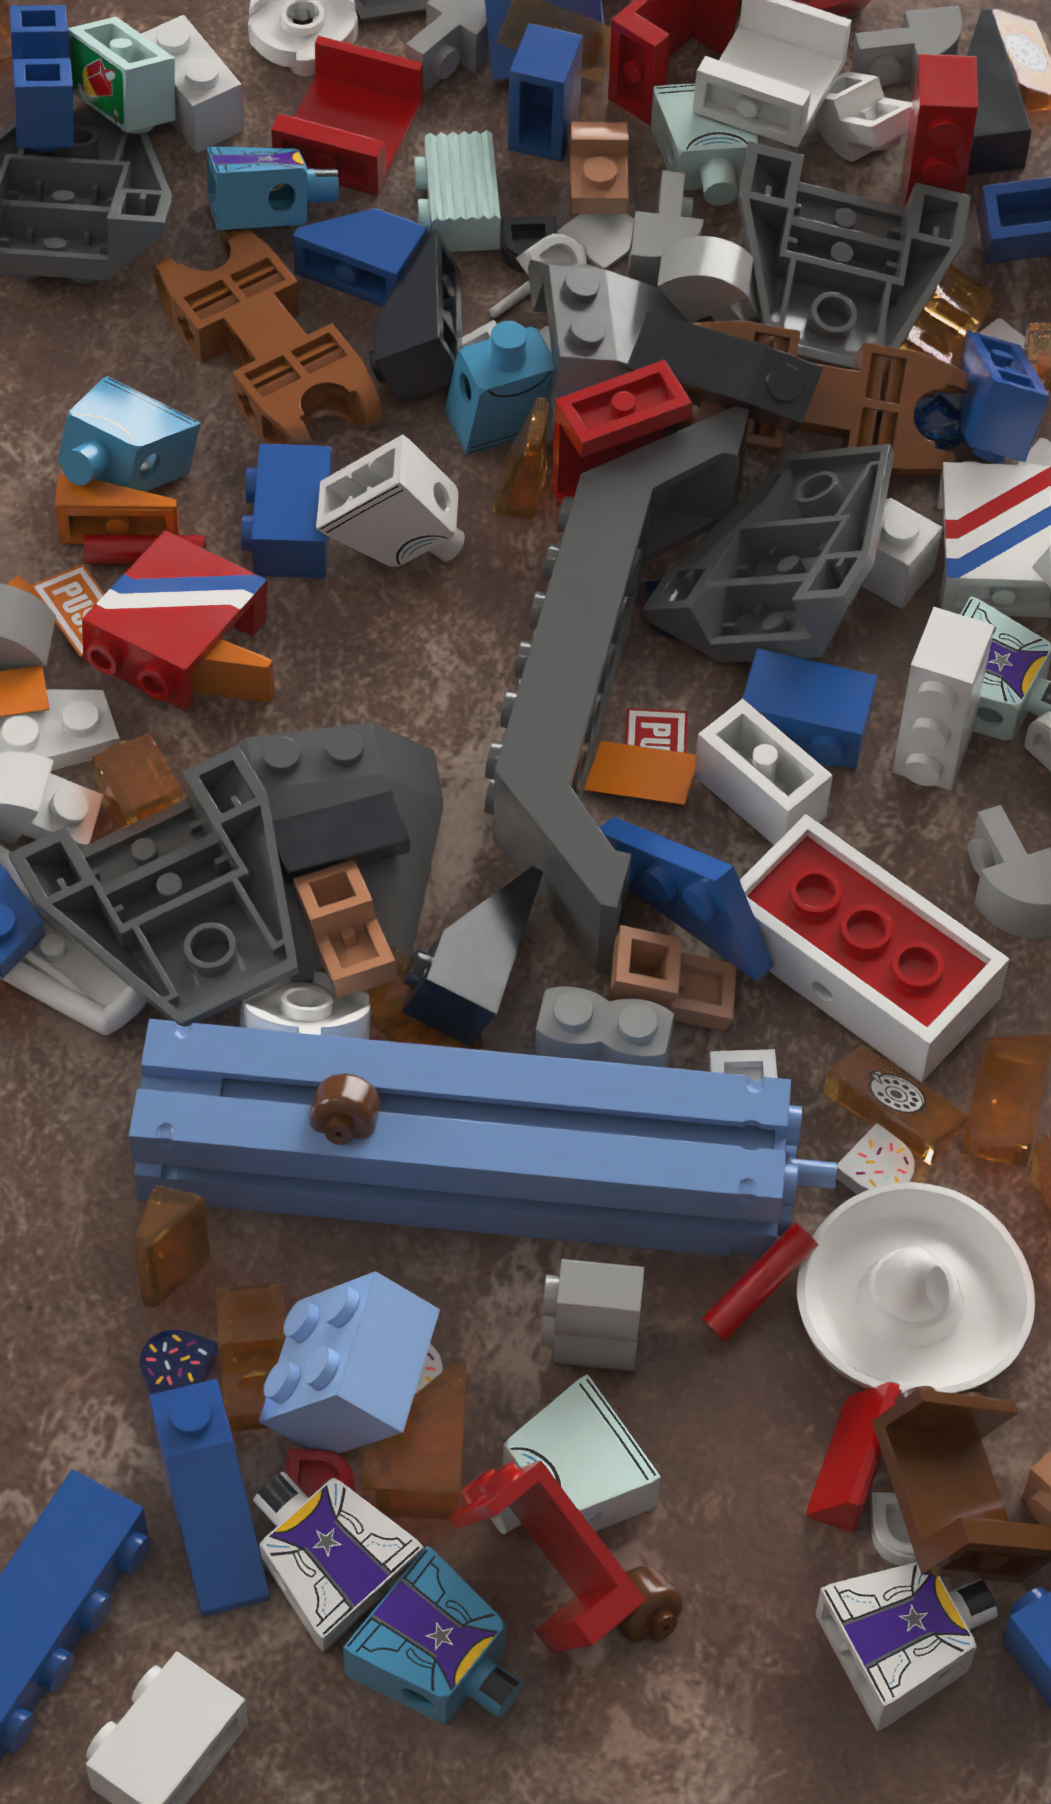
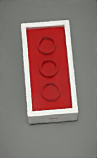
(871, 948)

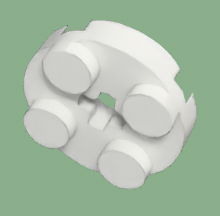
(293, 44)
(308, 1009)

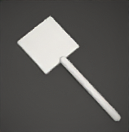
(602, 238)

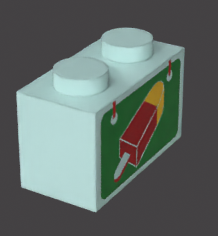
(122, 74)

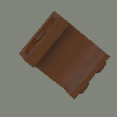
(949, 1488)

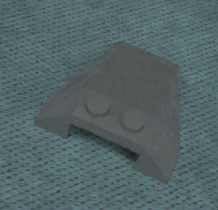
(81, 206)
(840, 261)
(592, 324)
(781, 560)
(346, 764)
(179, 900)

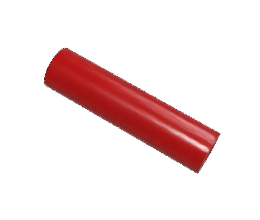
(124, 547)
(759, 1282)

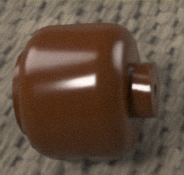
(344, 1108)
(659, 1610)

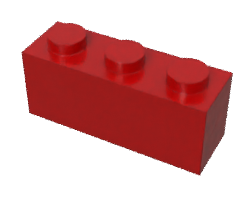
(941, 123)

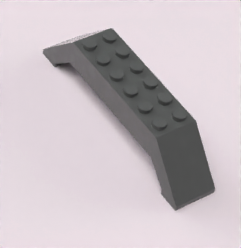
(568, 670)

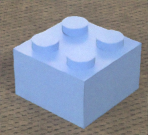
(349, 1365)

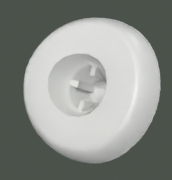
(916, 1290)

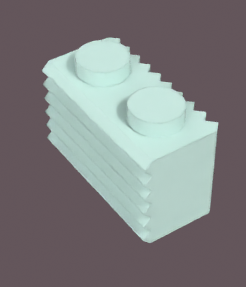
(460, 190)

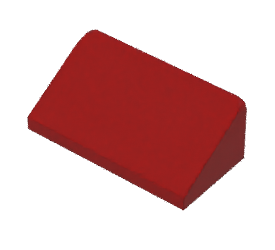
(851, 1460)

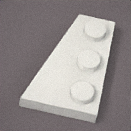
(68, 733)

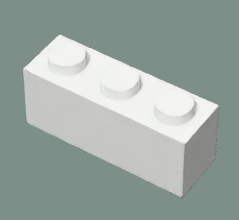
(942, 698)

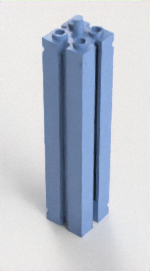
(473, 1140)

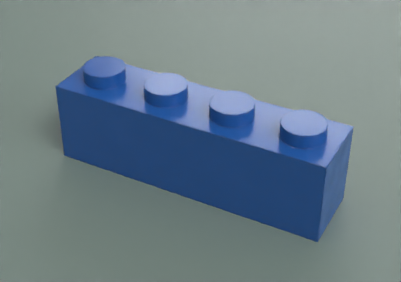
(59, 1590)

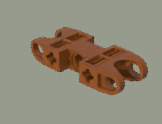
(250, 314)
(859, 405)

